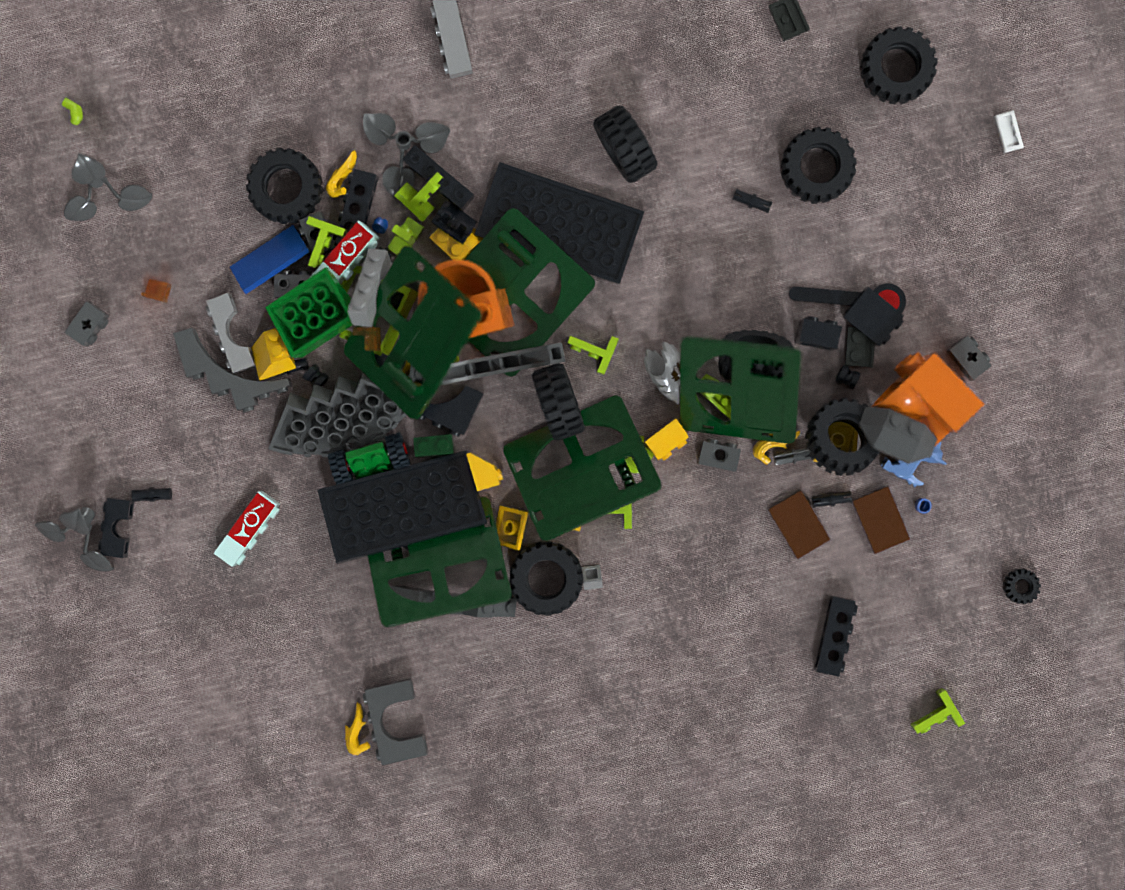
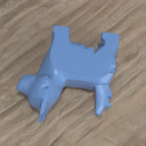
(905, 471)

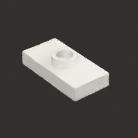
(1008, 131)

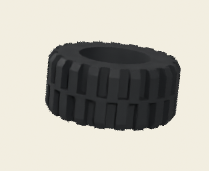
(912, 44)
(832, 143)
(625, 144)
(260, 176)
(755, 337)
(558, 401)
(823, 449)
(546, 604)

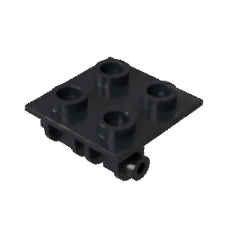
(454, 222)

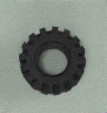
(1010, 583)

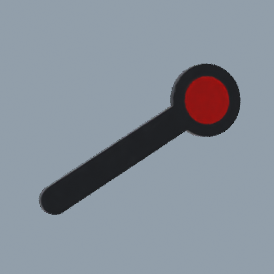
(889, 292)

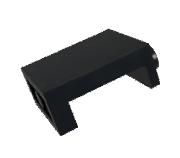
(873, 316)

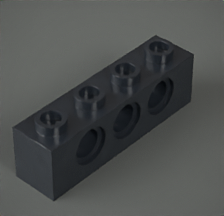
(357, 179)
(449, 186)
(837, 665)

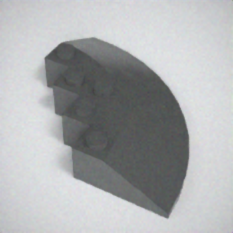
(335, 419)

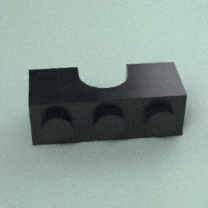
(112, 543)

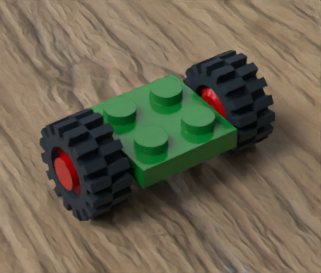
(369, 459)

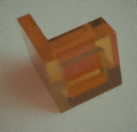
(157, 290)
(372, 337)

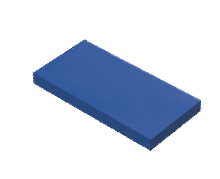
(269, 259)

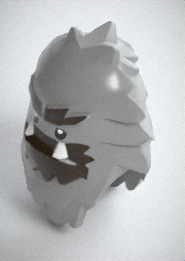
(665, 371)

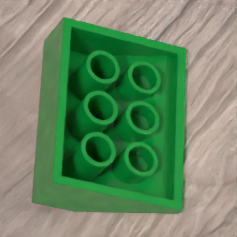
(311, 313)

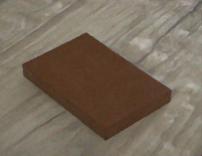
(881, 520)
(799, 524)

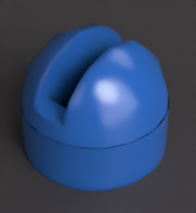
(380, 225)
(925, 507)

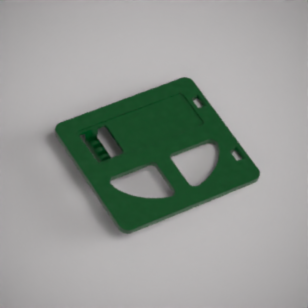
(515, 279)
(426, 341)
(757, 401)
(586, 486)
(434, 557)

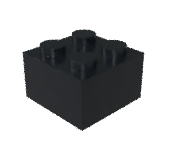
(818, 334)

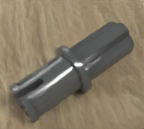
(792, 456)

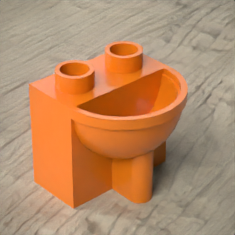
(480, 289)
(930, 395)

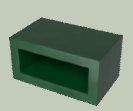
(434, 445)

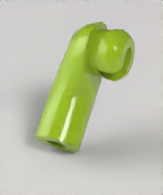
(75, 111)

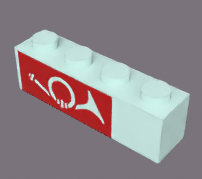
(350, 252)
(247, 528)

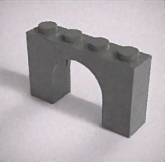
(389, 747)

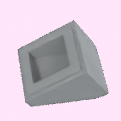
(592, 577)

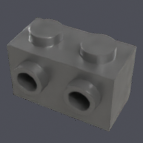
(287, 281)

